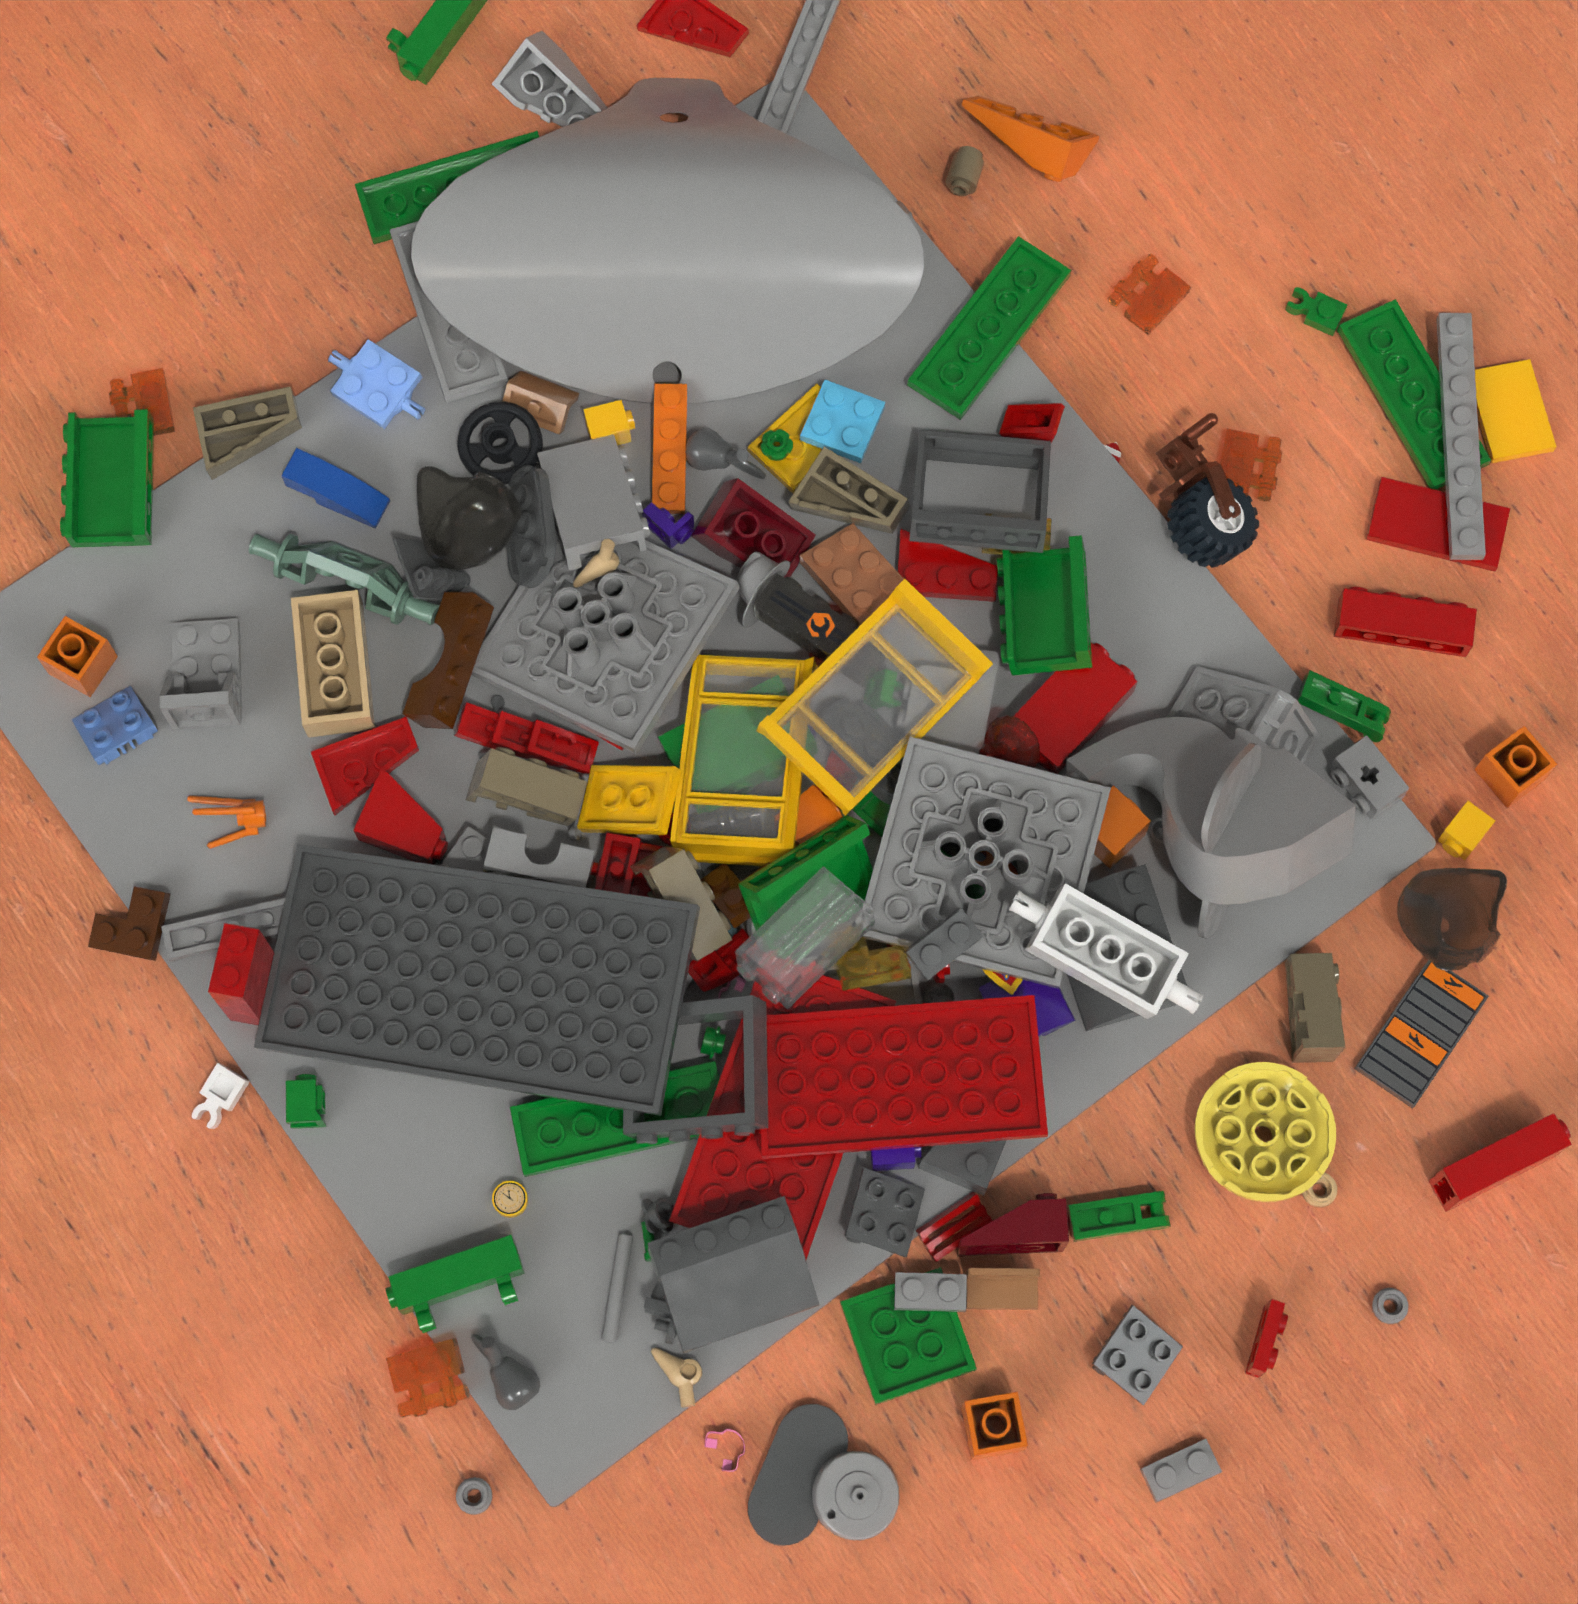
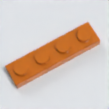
(670, 447)

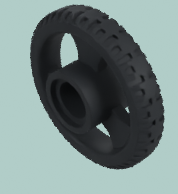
(503, 415)

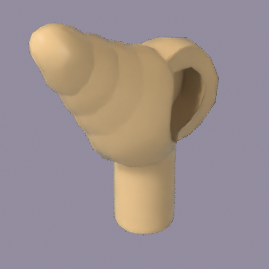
(600, 564)
(680, 1373)

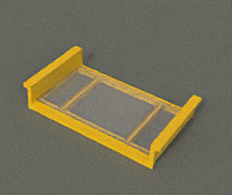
(873, 694)
(734, 785)

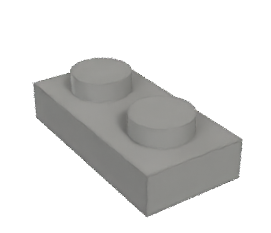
(930, 1292)
(1180, 1470)

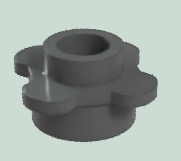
(657, 1215)

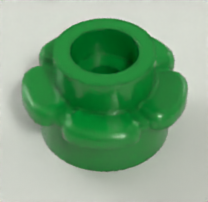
(776, 452)
(712, 1041)

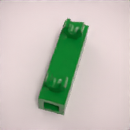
(433, 37)
(456, 1276)

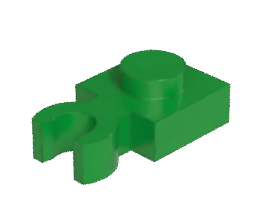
(1321, 313)

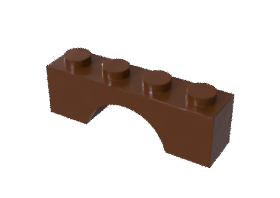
(439, 695)

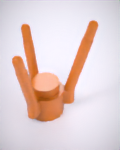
(249, 813)

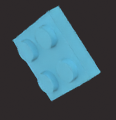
(842, 421)

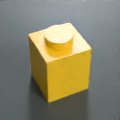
(609, 420)
(1465, 831)

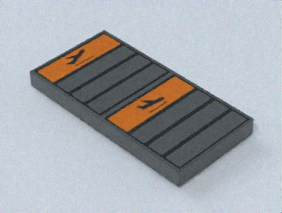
(1421, 1033)

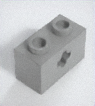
(1367, 761)

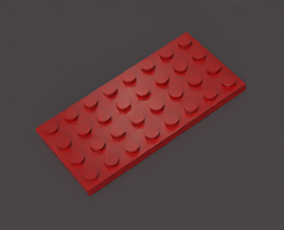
(903, 1077)
(730, 1170)

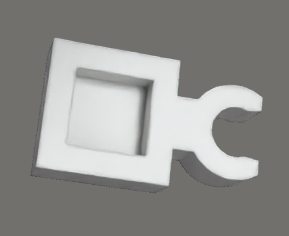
(222, 1091)

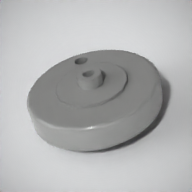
(855, 1495)

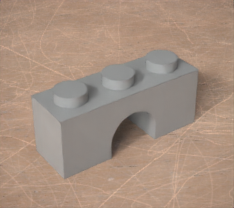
(508, 858)

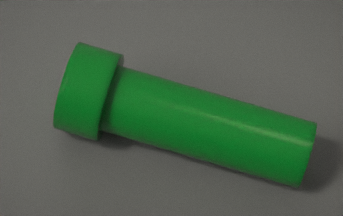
(648, 1237)

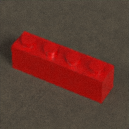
(1405, 621)

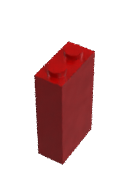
(1075, 706)
(241, 973)
(1500, 1162)

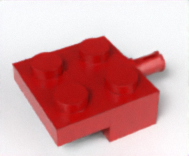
(614, 869)

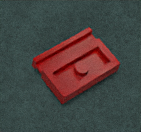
(1263, 1353)

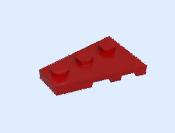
(694, 24)
(945, 572)
(353, 764)

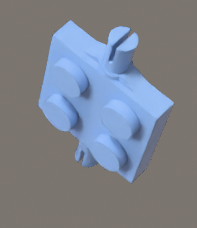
(376, 384)

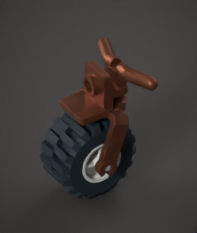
(1209, 513)

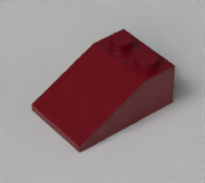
(746, 523)
(1028, 1229)

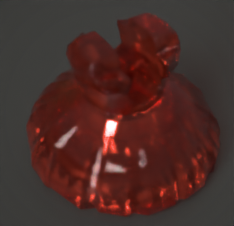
(1011, 741)

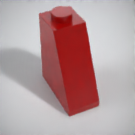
(399, 824)

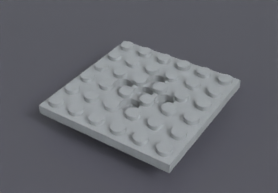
(616, 681)
(947, 798)

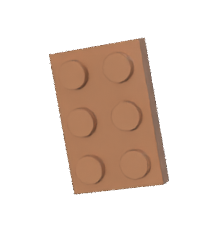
(852, 572)

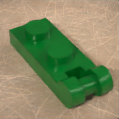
(1344, 705)
(1117, 1216)

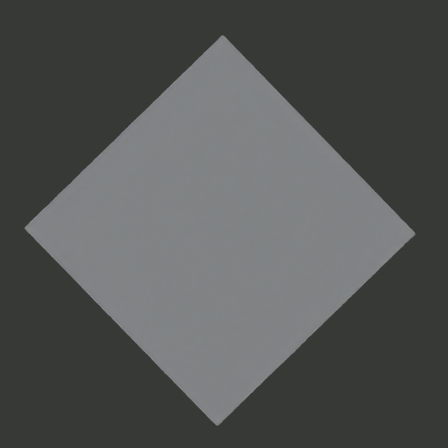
(423, 1154)

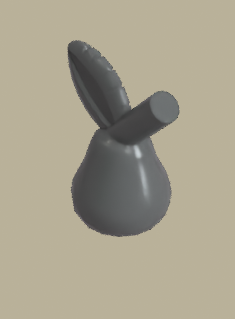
(710, 451)
(511, 1380)

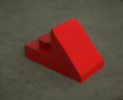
(1032, 421)

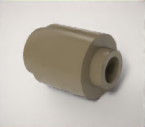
(965, 171)

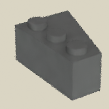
(964, 1164)

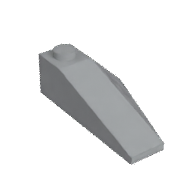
(547, 83)

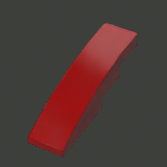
(527, 738)

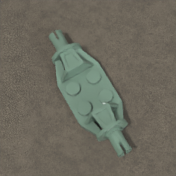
(354, 566)

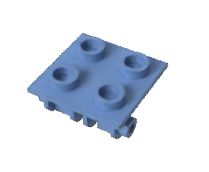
(114, 725)

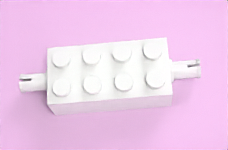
(1106, 951)

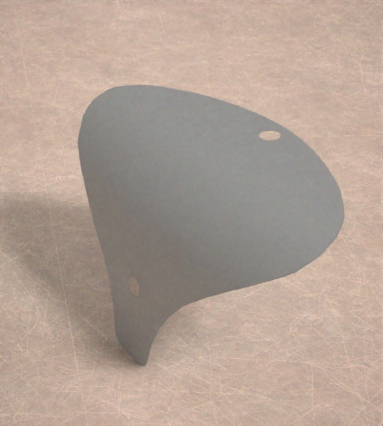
(668, 246)

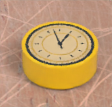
(510, 1199)

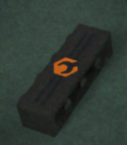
(803, 617)

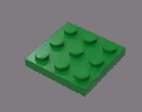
(905, 1347)

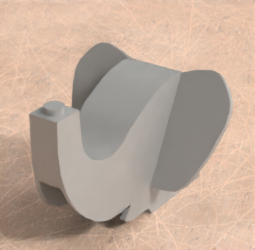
(1234, 811)

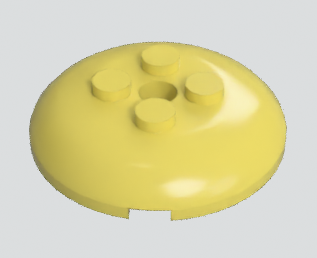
(1286, 1105)

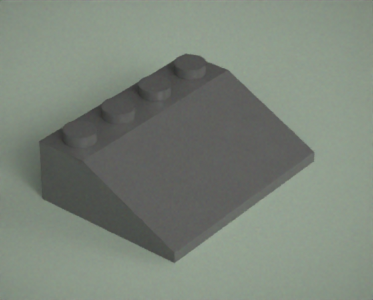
(1133, 897)
(733, 1274)

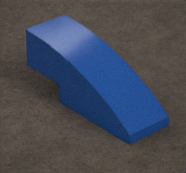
(334, 488)

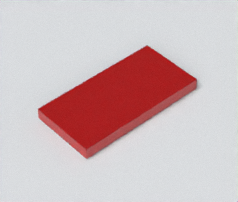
(1417, 521)

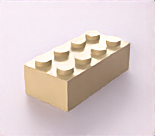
(332, 663)

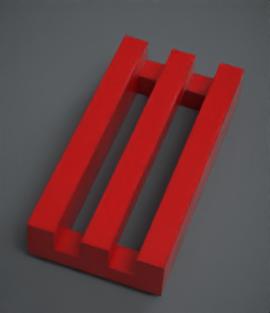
(947, 1215)

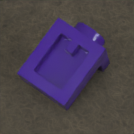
(664, 526)

